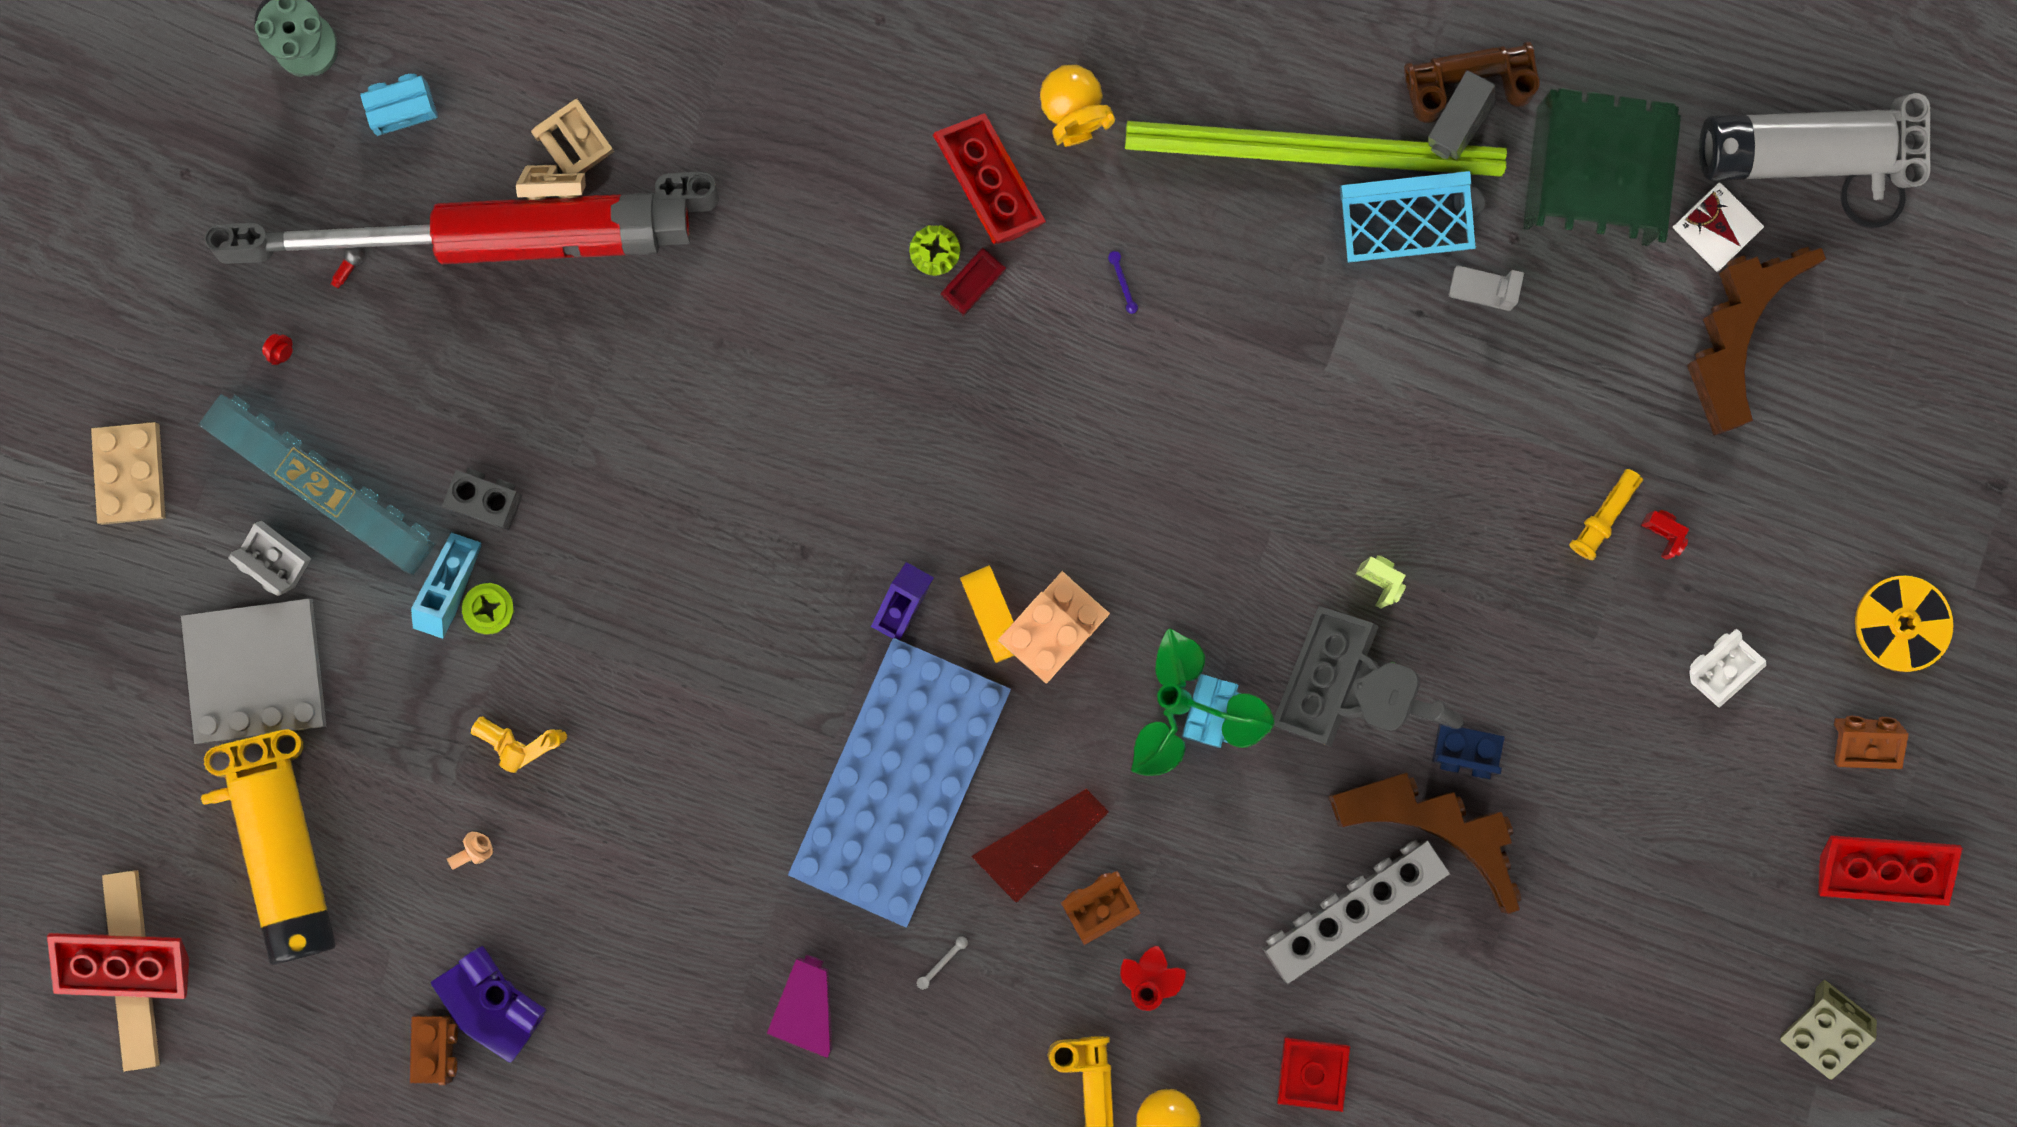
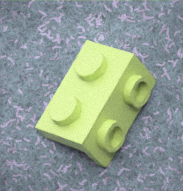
(1381, 573)

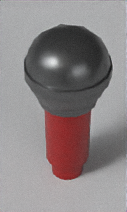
(352, 258)

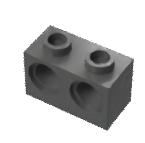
(480, 505)

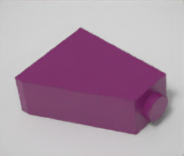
(804, 1008)

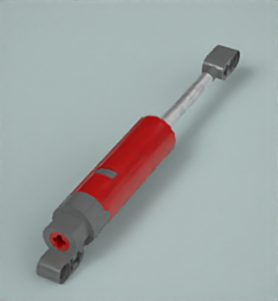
(507, 227)

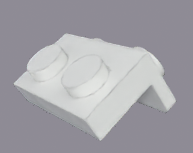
(1725, 668)

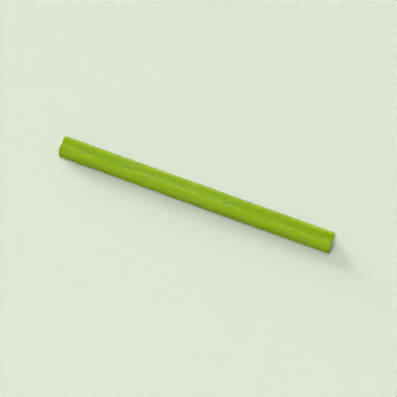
(1309, 148)

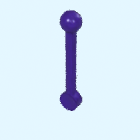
(1114, 258)

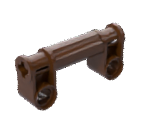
(1428, 79)

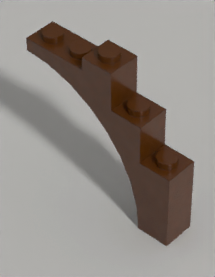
(1721, 373)
(1477, 838)

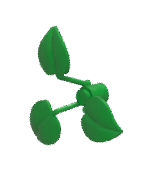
(1183, 660)

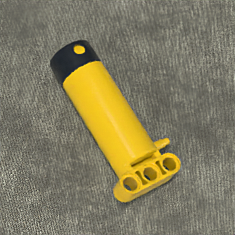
(275, 846)

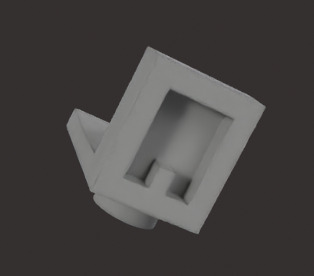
(1486, 287)

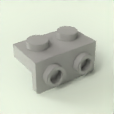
(270, 559)

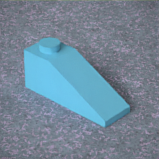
(445, 586)

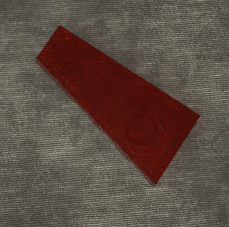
(1036, 847)

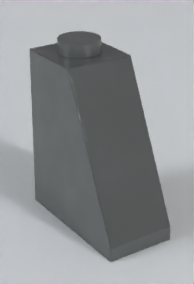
(1462, 116)

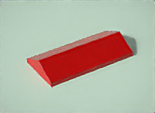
(989, 179)
(1888, 870)
(118, 965)

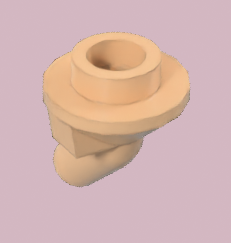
(477, 848)

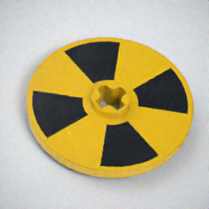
(1928, 622)

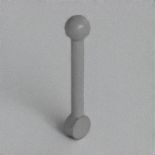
(924, 981)

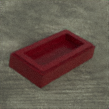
(973, 281)

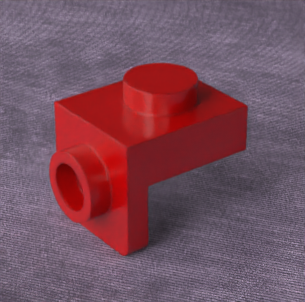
(1665, 525)

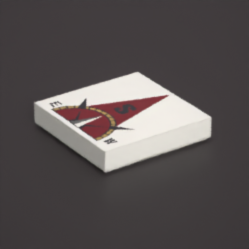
(1718, 227)

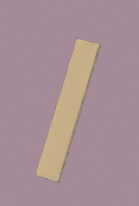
(134, 1014)

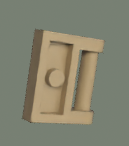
(579, 132)

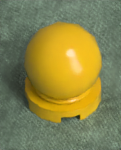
(1073, 101)
(1168, 1109)

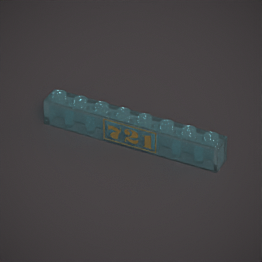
(317, 484)

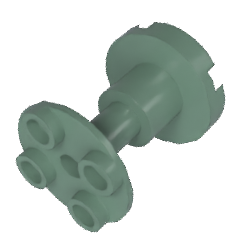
(297, 37)

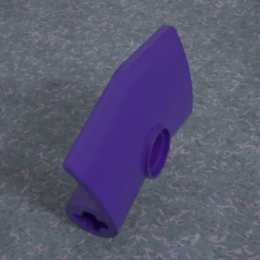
(468, 998)

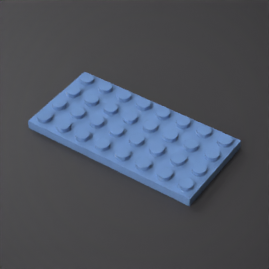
(899, 782)

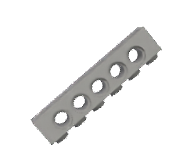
(1428, 872)

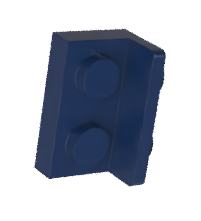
(1468, 750)

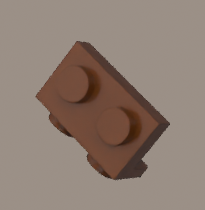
(1100, 907)

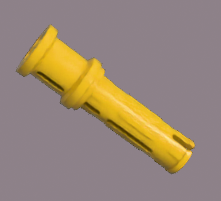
(1599, 526)

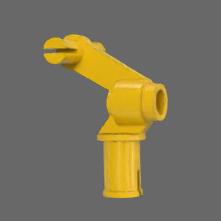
(514, 753)

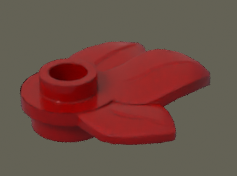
(1153, 974)

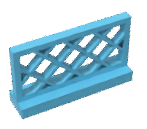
(1403, 189)

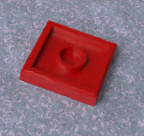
(1313, 1074)

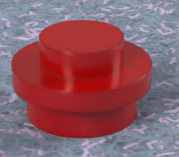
(277, 349)

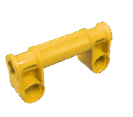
(1096, 1076)

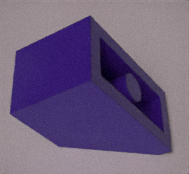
(902, 601)

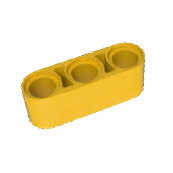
(989, 609)

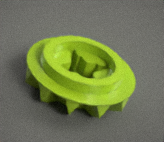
(943, 261)
(474, 603)

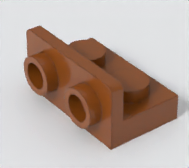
(1870, 743)
(433, 1049)

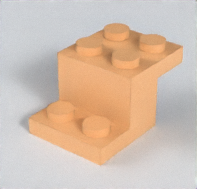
(1053, 627)

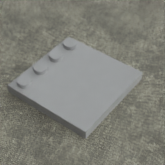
(253, 671)

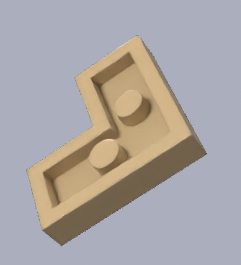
(544, 181)

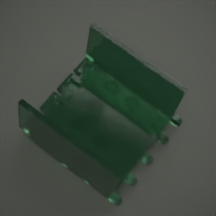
(1603, 163)

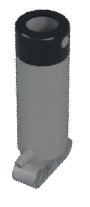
(1820, 145)

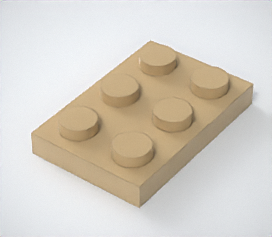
(128, 473)

